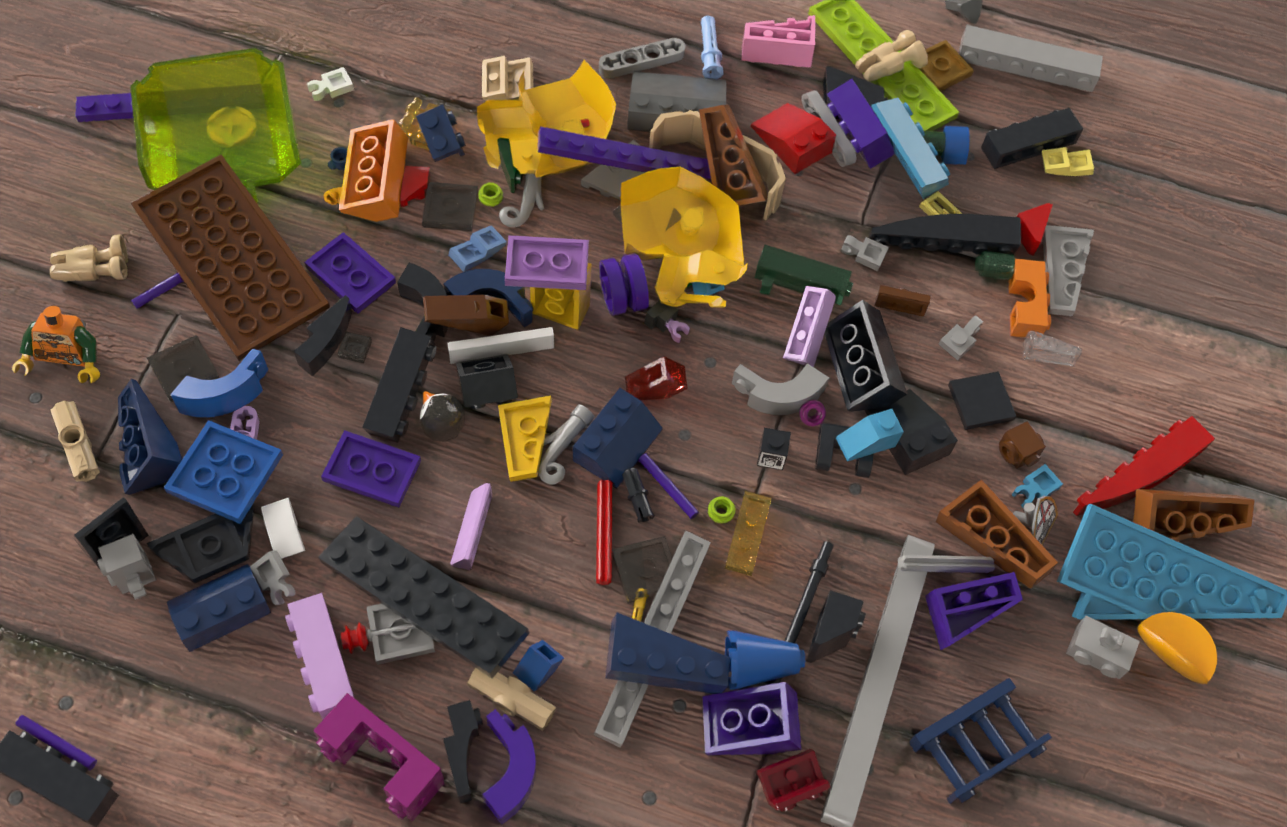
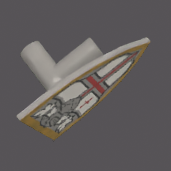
(1039, 518)

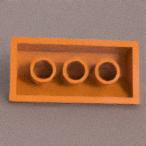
(374, 171)

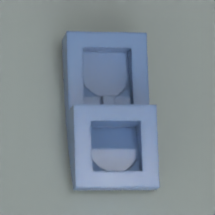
(479, 248)

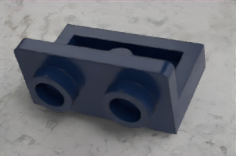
(440, 133)

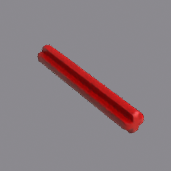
(604, 533)

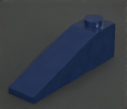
(147, 443)

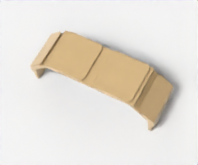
(687, 127)

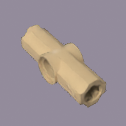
(79, 453)
(513, 698)

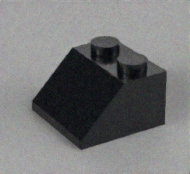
(487, 381)
(836, 624)

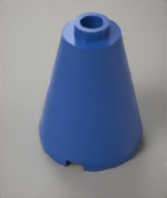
(760, 659)

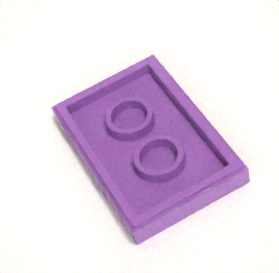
(546, 262)

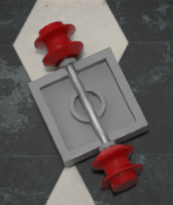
(391, 636)

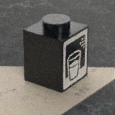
(773, 448)

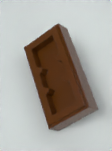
(902, 300)

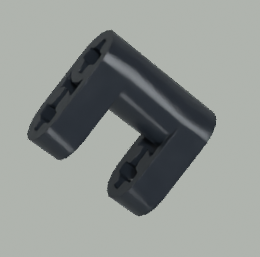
(827, 441)

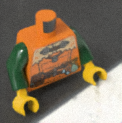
(59, 340)

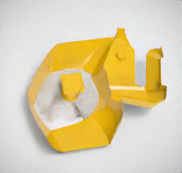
(551, 106)
(695, 249)

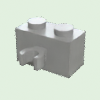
(126, 566)
(1102, 648)

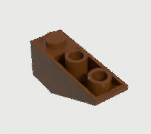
(467, 312)

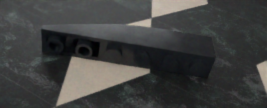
(953, 233)

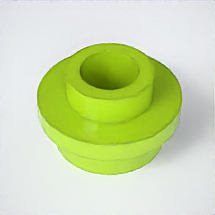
(490, 189)
(726, 504)

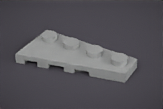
(1065, 262)

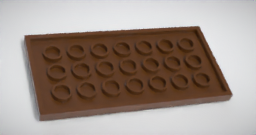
(230, 256)

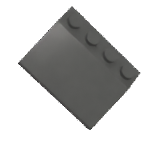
(665, 93)

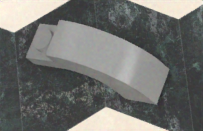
(780, 397)

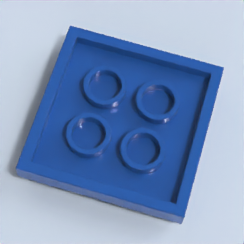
(223, 471)

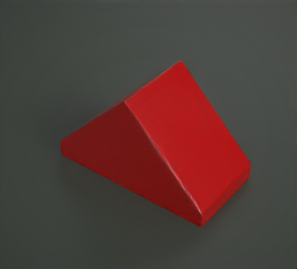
(1033, 226)

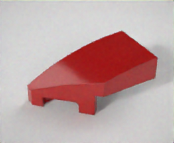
(414, 183)

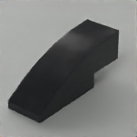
(324, 337)

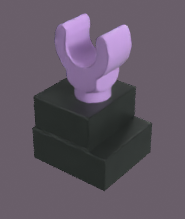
(665, 318)

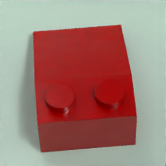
(795, 136)

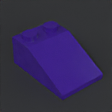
(752, 721)

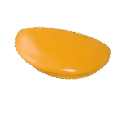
(1181, 644)

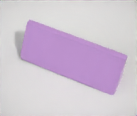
(809, 326)
(472, 527)

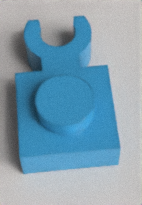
(1038, 484)

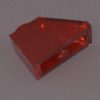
(657, 380)

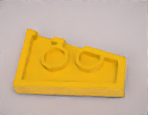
(524, 435)

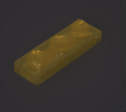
(748, 533)

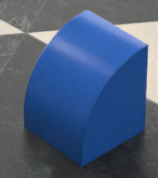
(956, 145)
(538, 665)

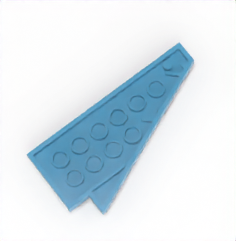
(1140, 573)

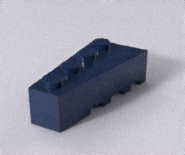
(661, 659)

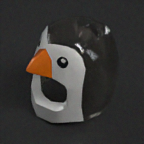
(441, 416)

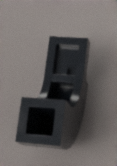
(416, 284)

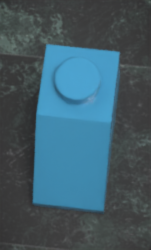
(870, 435)

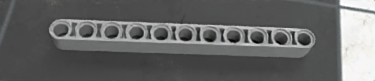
(875, 691)

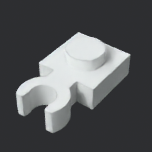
(333, 82)

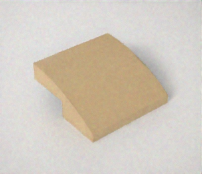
(502, 77)

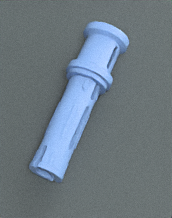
(711, 55)

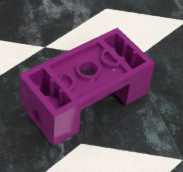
(351, 725)

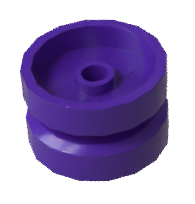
(624, 284)

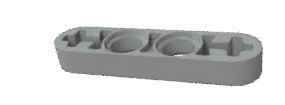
(662, 48)
(842, 149)

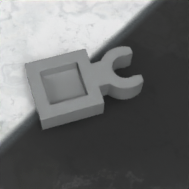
(270, 574)

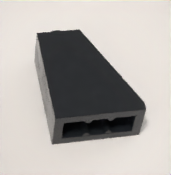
(834, 78)

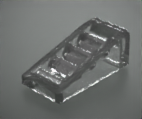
(1049, 350)

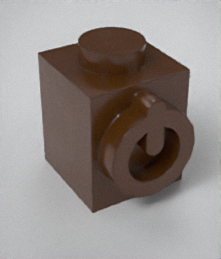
(1021, 446)

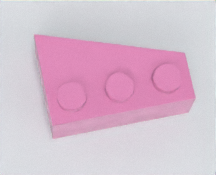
(780, 43)

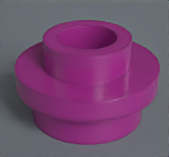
(815, 419)

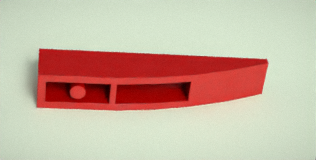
(1149, 466)

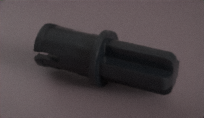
(638, 495)

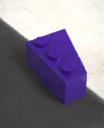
(860, 123)
(968, 605)

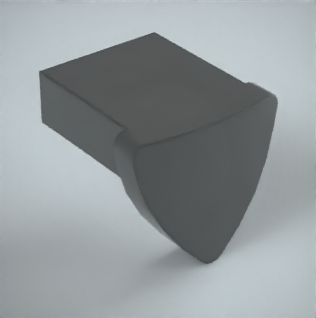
(968, 9)

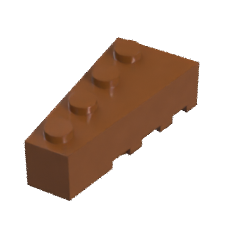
(729, 157)
(1190, 513)
(997, 533)

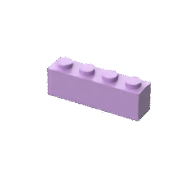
(320, 653)

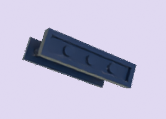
(977, 712)

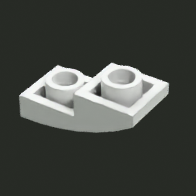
(282, 528)

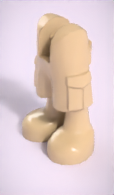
(887, 60)
(83, 262)

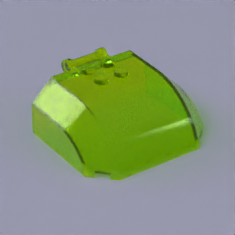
(214, 107)

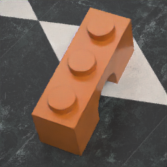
(1030, 282)

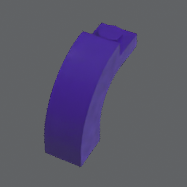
(515, 786)

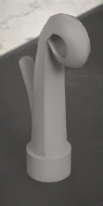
(531, 192)
(560, 439)

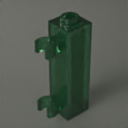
(797, 272)

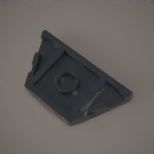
(206, 546)

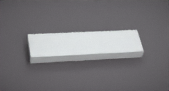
(501, 344)

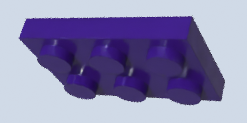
(350, 272)
(371, 468)

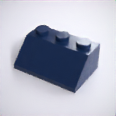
(616, 438)
(217, 608)

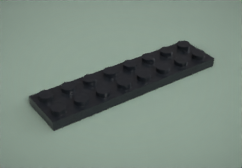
(425, 596)

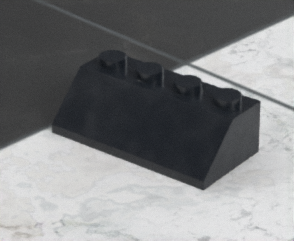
(864, 359)

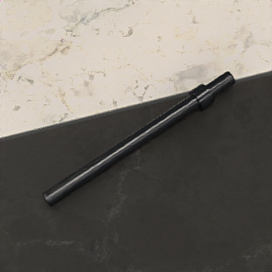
(818, 570)

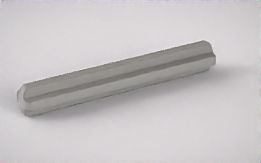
(935, 563)

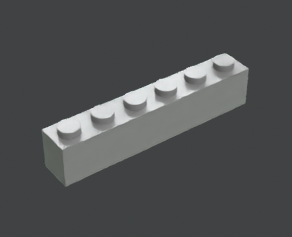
(1030, 58)

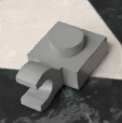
(868, 252)
(960, 340)

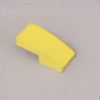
(1060, 162)

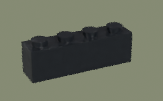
(1030, 137)
(399, 385)
(55, 779)

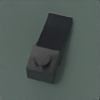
(465, 727)

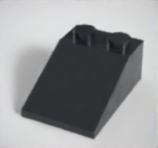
(924, 436)
(108, 527)

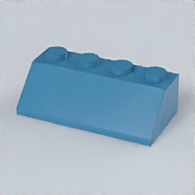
(911, 148)

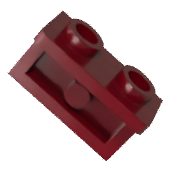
(793, 780)

